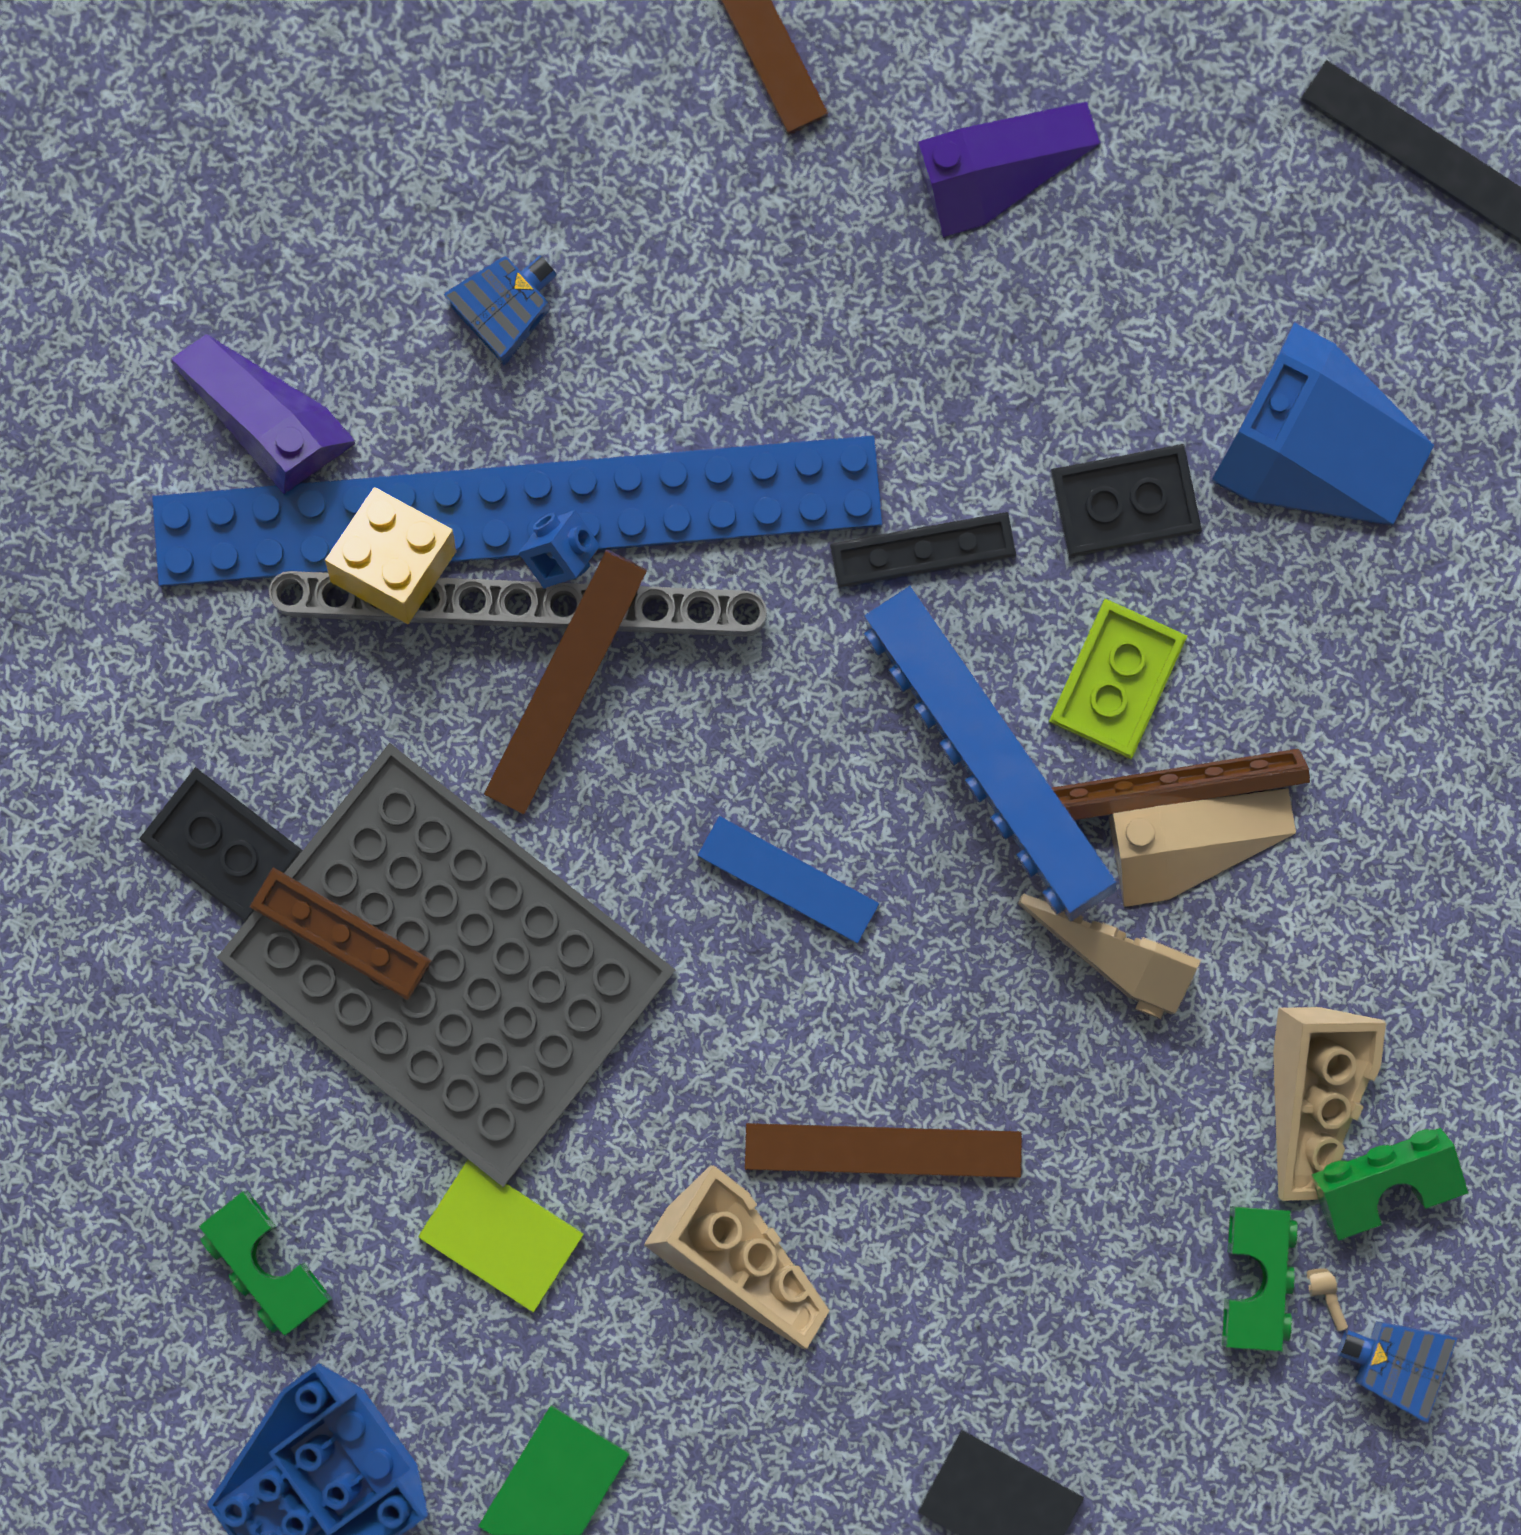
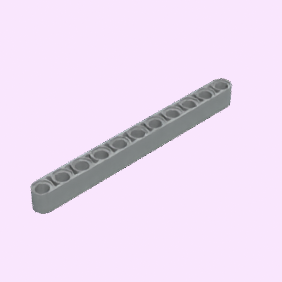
(540, 614)

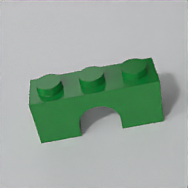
(1352, 1188)
(235, 1236)
(1261, 1319)

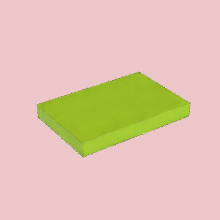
(1117, 679)
(501, 1236)

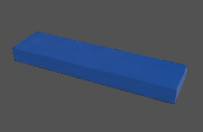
(788, 879)

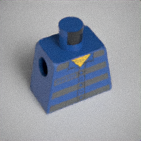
(503, 303)
(1400, 1364)

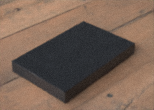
(1126, 501)
(218, 842)
(996, 1494)

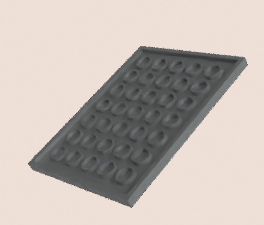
(520, 982)

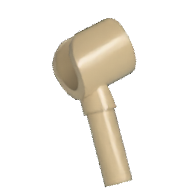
(1325, 1284)

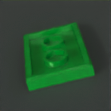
(555, 1480)

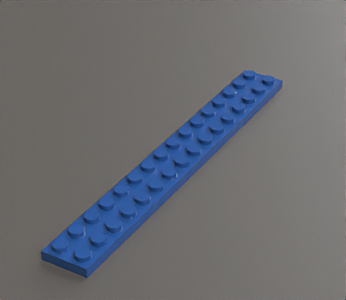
(494, 508)

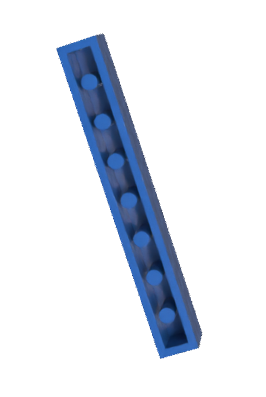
(990, 754)

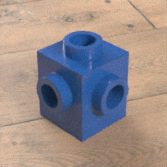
(559, 548)

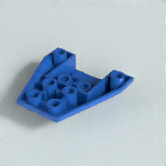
(1323, 438)
(321, 1467)

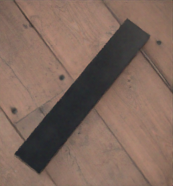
(1416, 148)

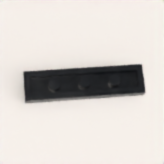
(923, 550)

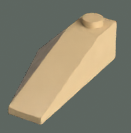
(1186, 843)
(1137, 967)
(1319, 1080)
(729, 1250)

